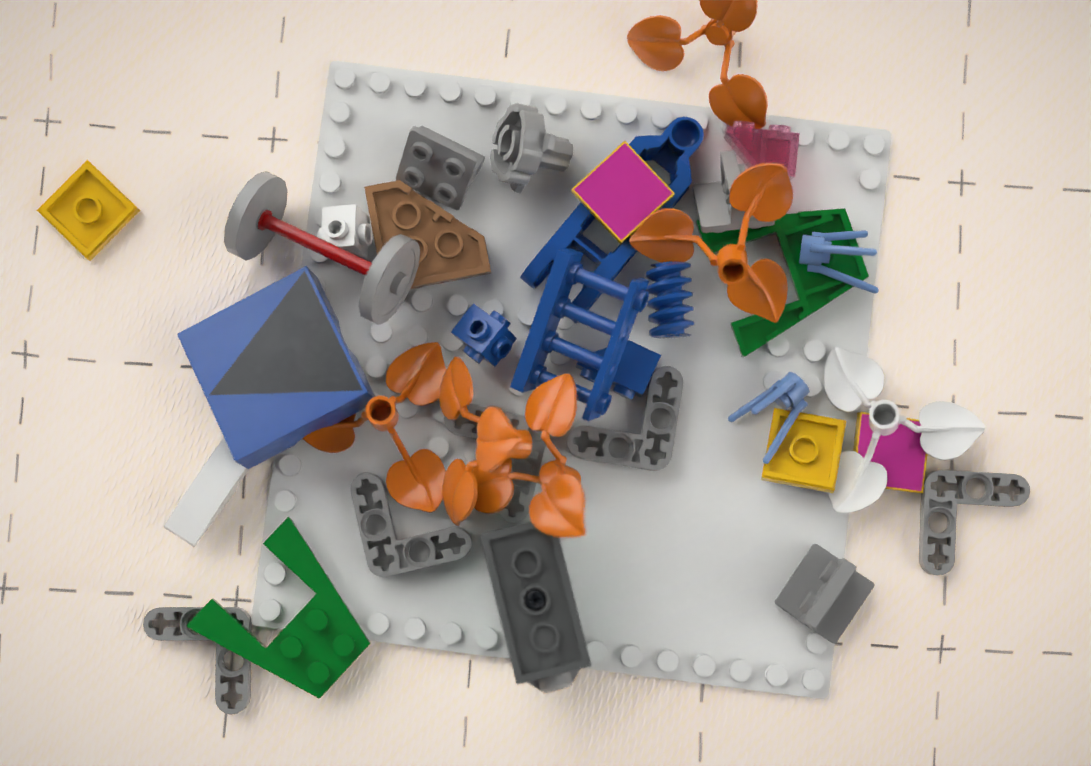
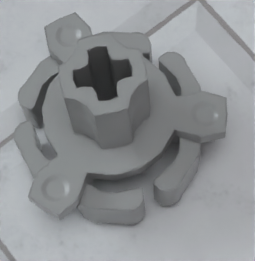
(526, 146)

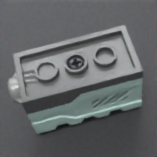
(536, 606)

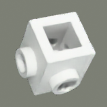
(347, 228)

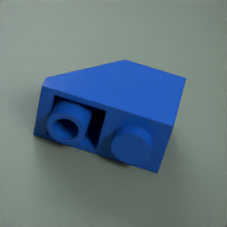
(633, 370)

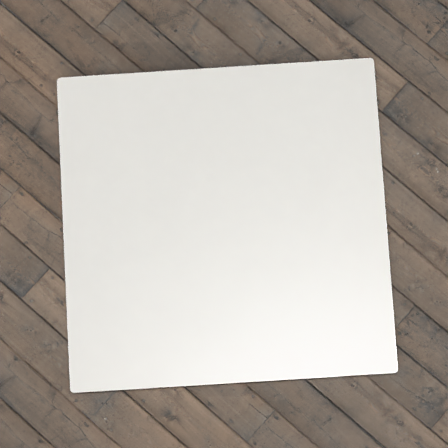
(672, 559)

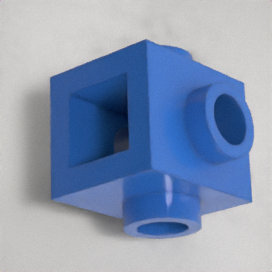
(484, 335)

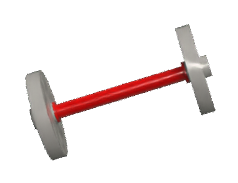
(259, 215)

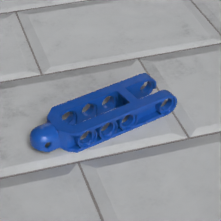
(668, 150)

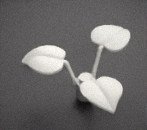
(855, 379)

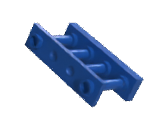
(555, 306)

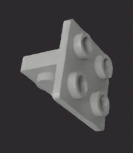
(438, 166)
(713, 200)
(824, 593)

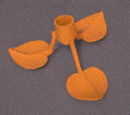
(660, 47)
(757, 289)
(415, 376)
(495, 441)
(562, 501)

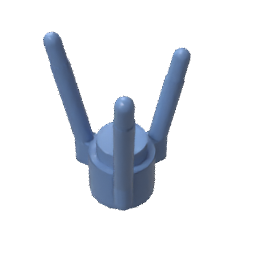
(817, 250)
(785, 393)

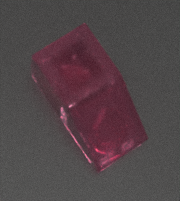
(764, 146)

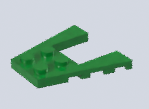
(811, 288)
(317, 641)

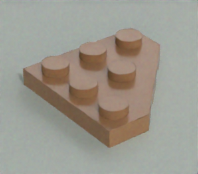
(446, 245)

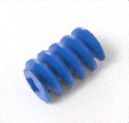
(669, 300)

